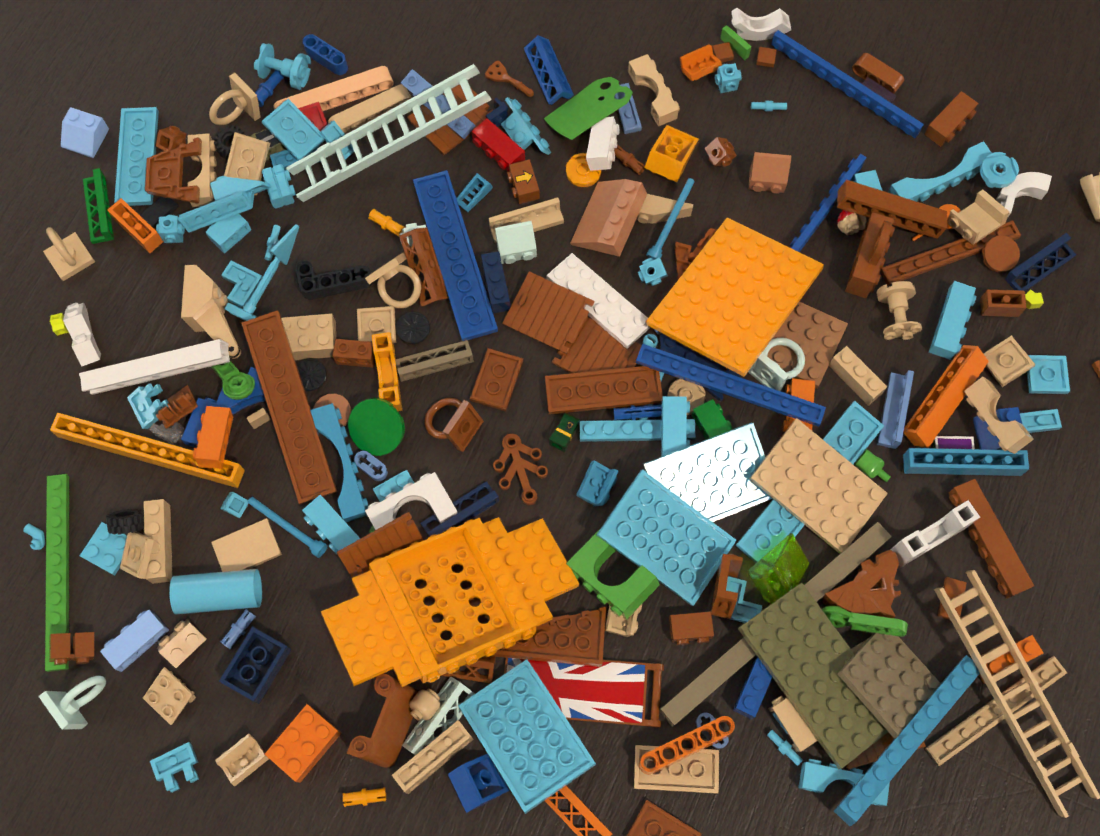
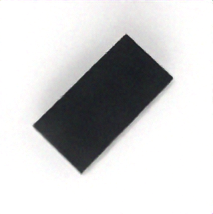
(160, 208)

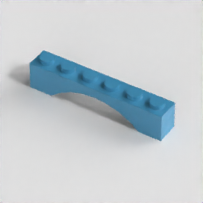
(350, 499)

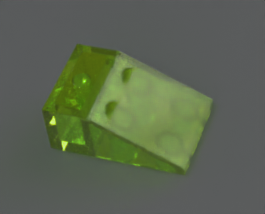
(779, 569)

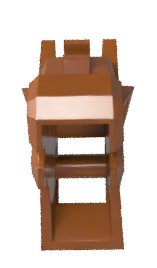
(860, 594)

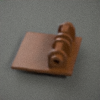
(179, 406)

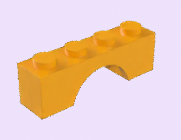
(387, 369)

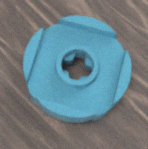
(992, 177)

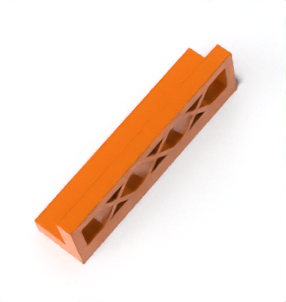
(582, 810)

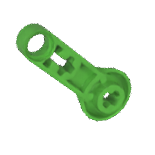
(232, 378)
(840, 617)

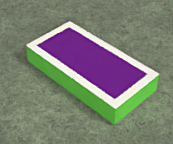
(953, 442)

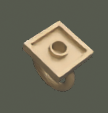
(243, 98)
(67, 255)
(388, 271)

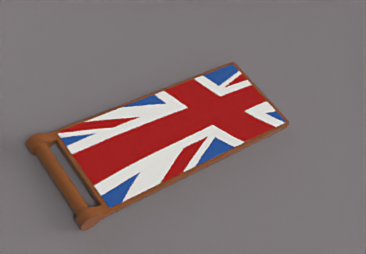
(600, 693)

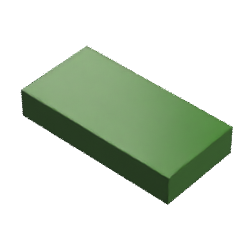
(737, 43)

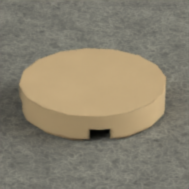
(693, 392)

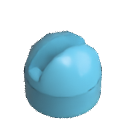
(646, 341)

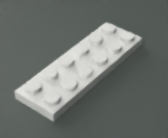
(609, 309)

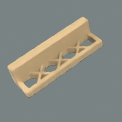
(541, 214)
(432, 757)

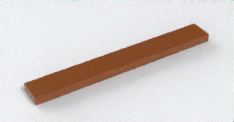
(942, 255)

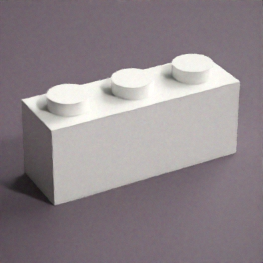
(602, 144)

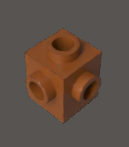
(170, 138)
(720, 152)

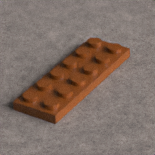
(603, 389)

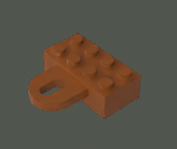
(870, 255)

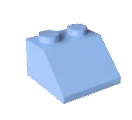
(83, 132)

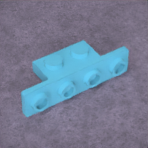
(521, 130)

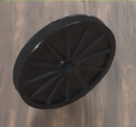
(412, 327)
(312, 373)

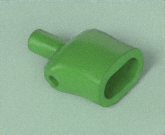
(871, 465)

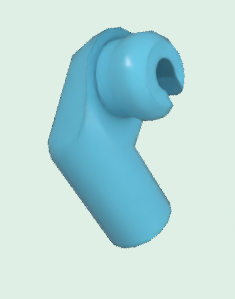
(38, 537)

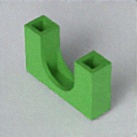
(622, 598)

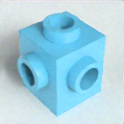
(728, 78)
(170, 229)
(656, 277)

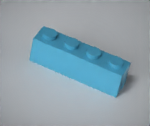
(952, 320)
(674, 424)
(329, 524)

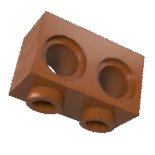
(353, 353)

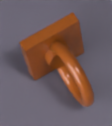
(461, 426)

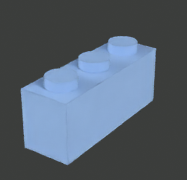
(134, 640)

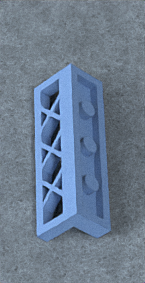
(895, 409)

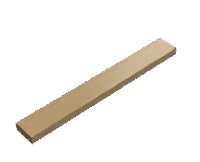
(990, 714)

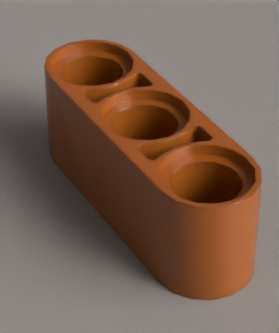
(878, 71)

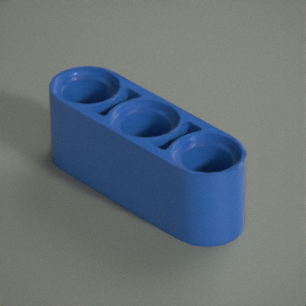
(325, 54)

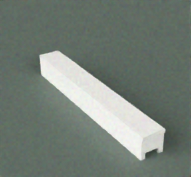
(155, 367)

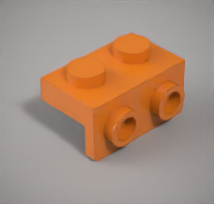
(699, 63)

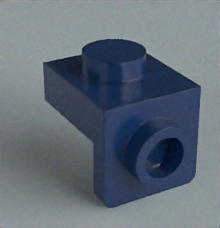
(499, 114)

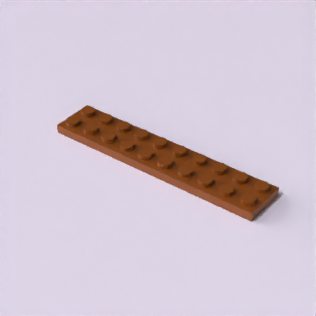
(289, 407)

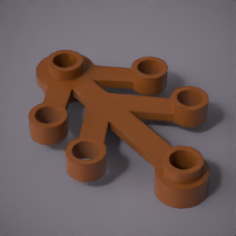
(519, 465)

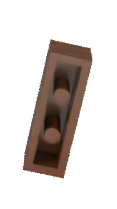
(951, 119)

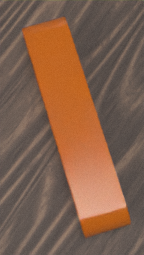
(693, 737)

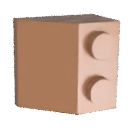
(769, 172)

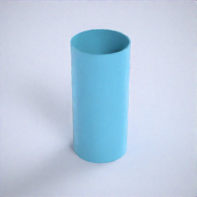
(216, 591)

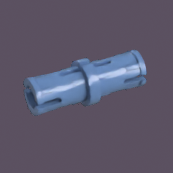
(238, 629)

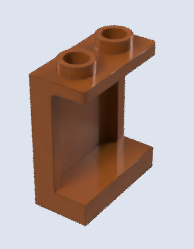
(723, 600)

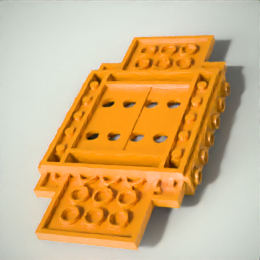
(395, 629)

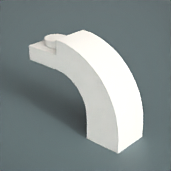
(760, 27)
(1026, 184)

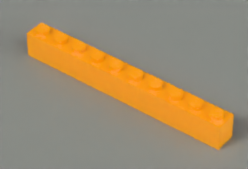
(142, 449)

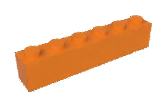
(945, 396)

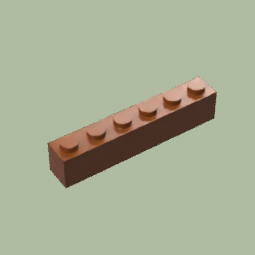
(905, 212)
(992, 541)

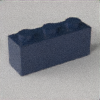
(495, 282)

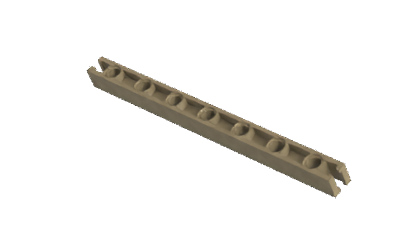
(742, 651)

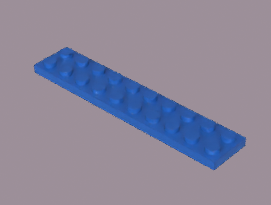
(455, 256)

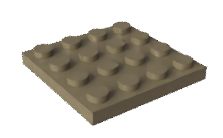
(889, 681)

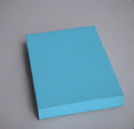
(293, 130)

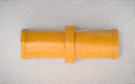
(386, 222)
(364, 797)

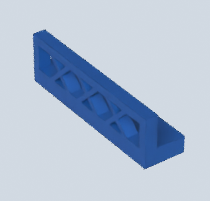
(550, 62)

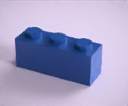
(753, 690)

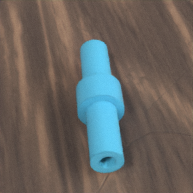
(768, 106)
(272, 241)
(785, 747)

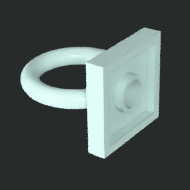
(769, 372)
(66, 709)

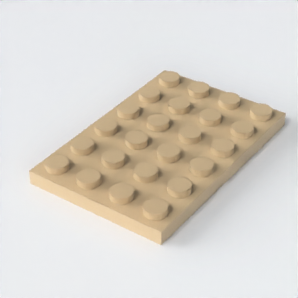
(818, 486)

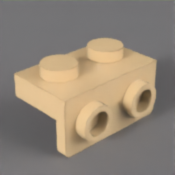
(620, 625)
(180, 643)
(242, 759)

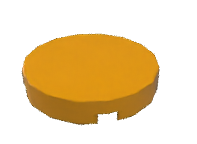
(579, 172)

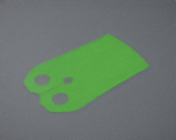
(585, 108)

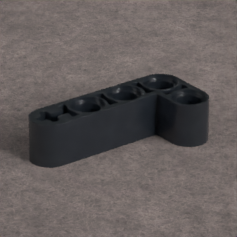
(335, 278)

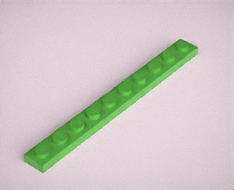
(57, 562)

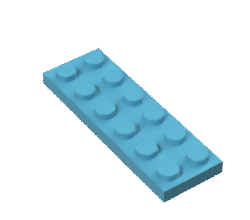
(136, 144)

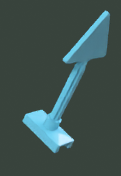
(282, 253)

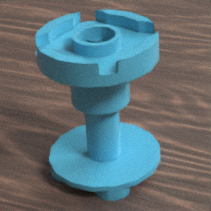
(295, 69)

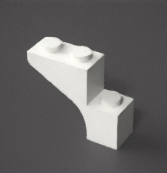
(79, 327)

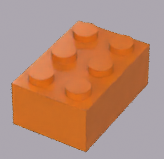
(303, 743)

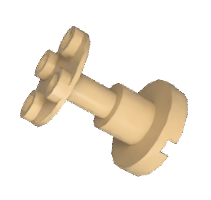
(897, 298)

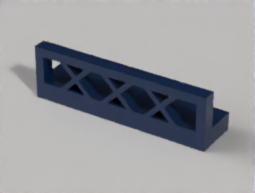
(1038, 258)
(468, 513)

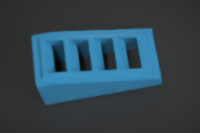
(477, 179)

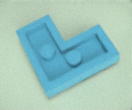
(244, 280)
(743, 610)

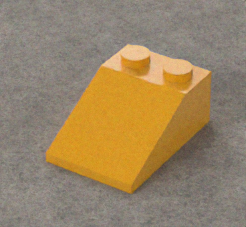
(671, 153)

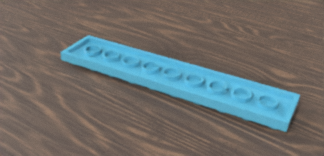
(848, 437)

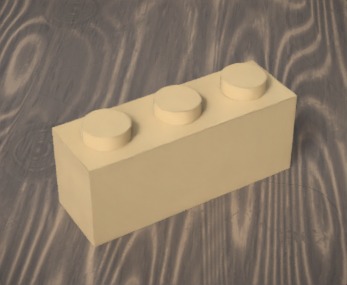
(857, 376)

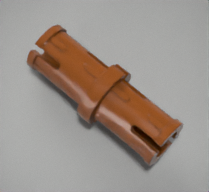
(629, 160)

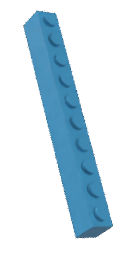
(907, 742)

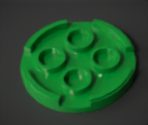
(376, 426)

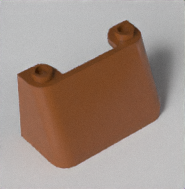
(391, 726)

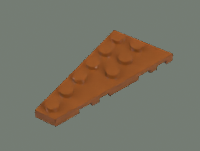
(564, 639)

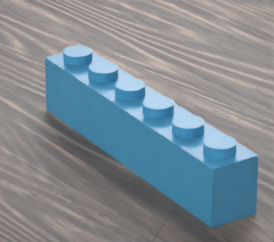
(965, 462)

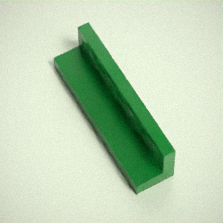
(103, 205)

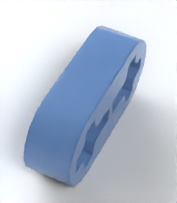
(374, 462)
(707, 736)

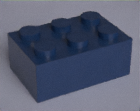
(255, 665)

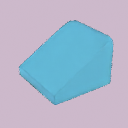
(234, 504)

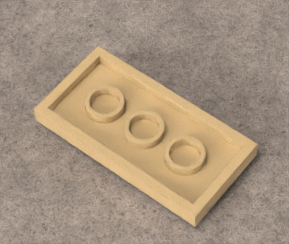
(692, 774)

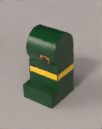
(564, 432)

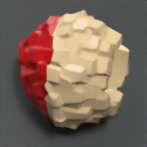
(851, 222)

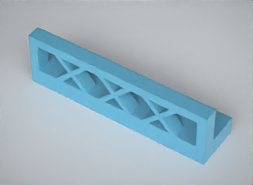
(217, 210)

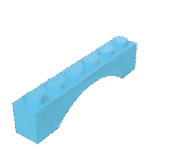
(923, 188)

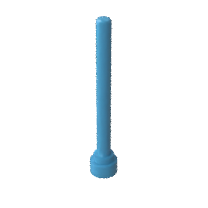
(655, 251)
(317, 547)

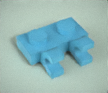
(143, 406)
(174, 761)

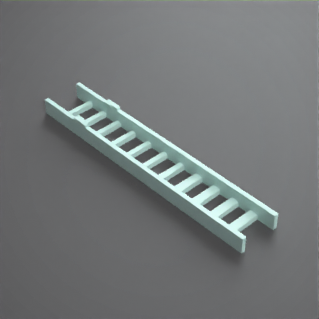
(394, 145)

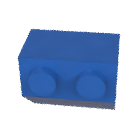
(985, 438)
(478, 782)

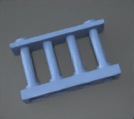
(417, 85)

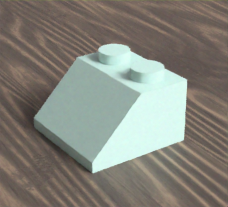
(516, 242)

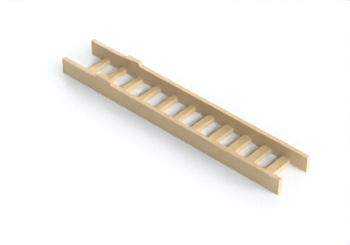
(1030, 682)

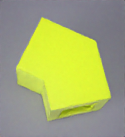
(1033, 300)
(57, 324)

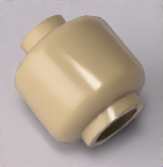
(424, 704)

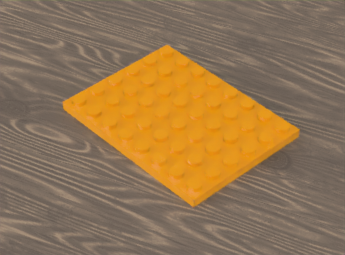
(735, 296)

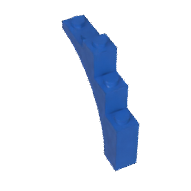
(194, 424)

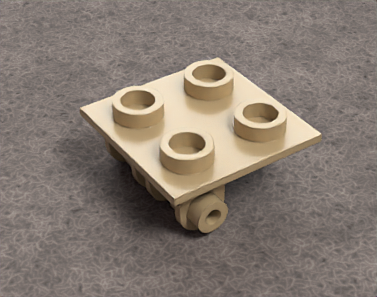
(168, 695)

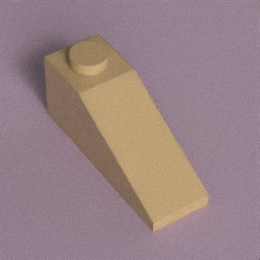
(658, 209)

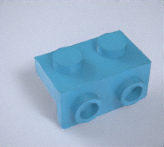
(597, 484)

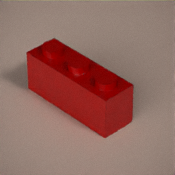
(497, 144)

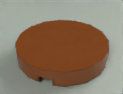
(1001, 253)

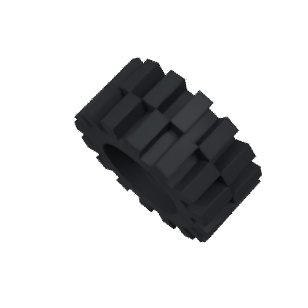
(223, 137)
(125, 521)

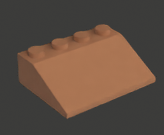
(610, 216)

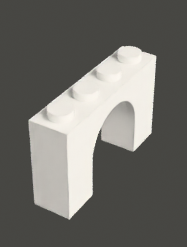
(427, 490)
(935, 534)

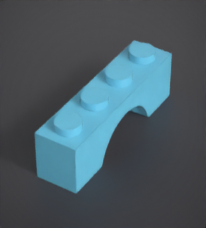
(817, 777)

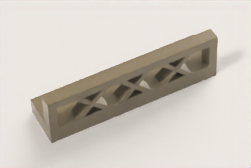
(435, 363)

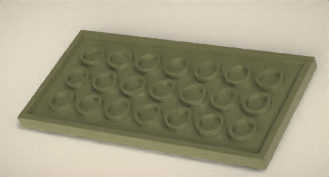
(804, 658)

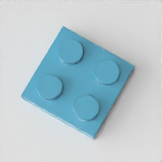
(1048, 375)
(105, 549)

